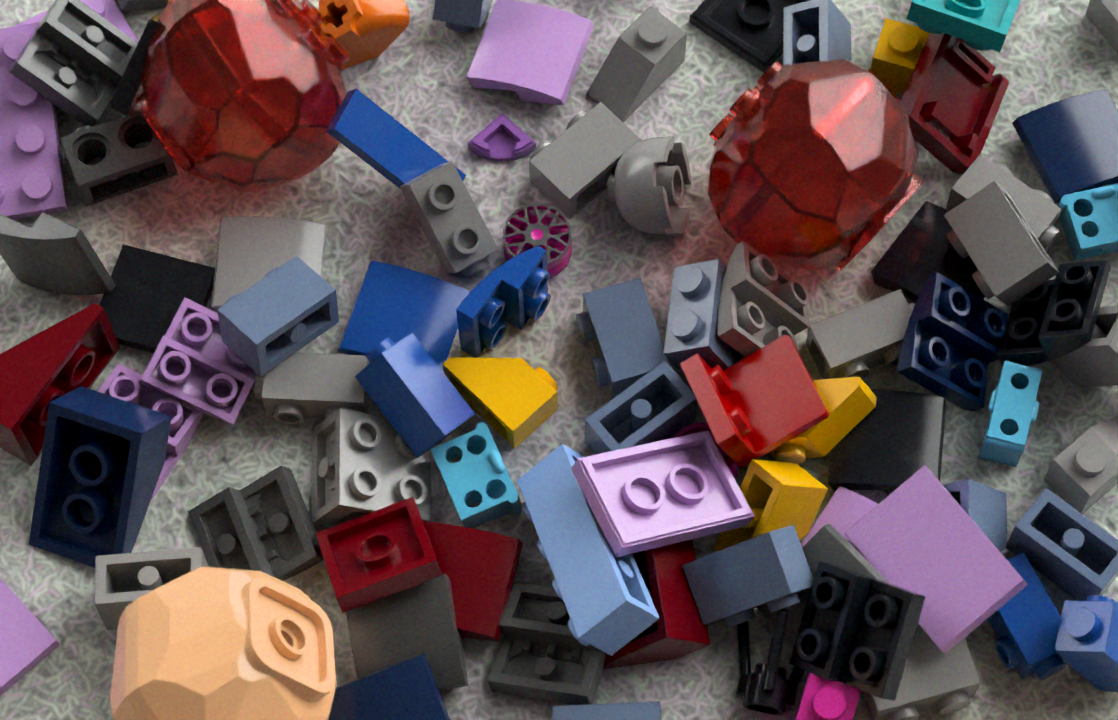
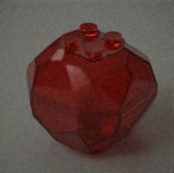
(243, 89)
(813, 163)

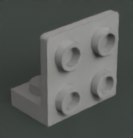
(364, 467)

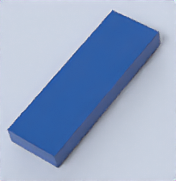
(382, 140)

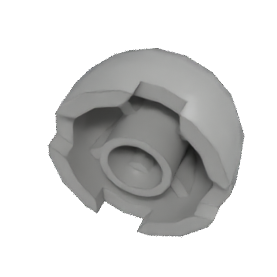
(650, 186)

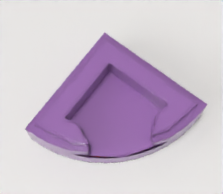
(502, 140)

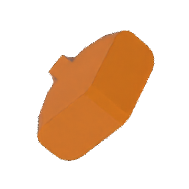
(364, 25)

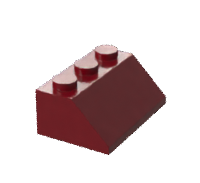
(679, 622)

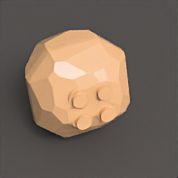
(223, 651)

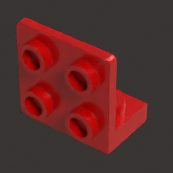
(756, 399)

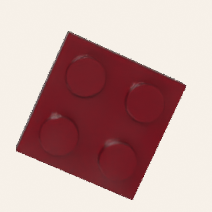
(378, 554)

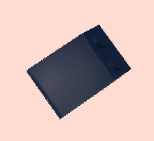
(96, 474)

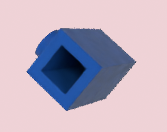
(413, 393)
(1028, 627)
(1090, 640)

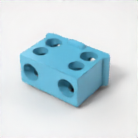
(1092, 214)
(1010, 413)
(477, 477)

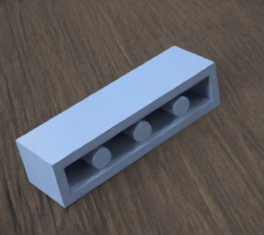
(599, 590)

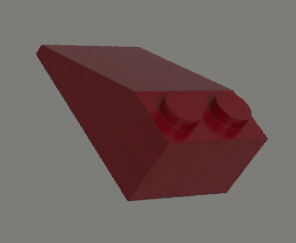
(46, 369)

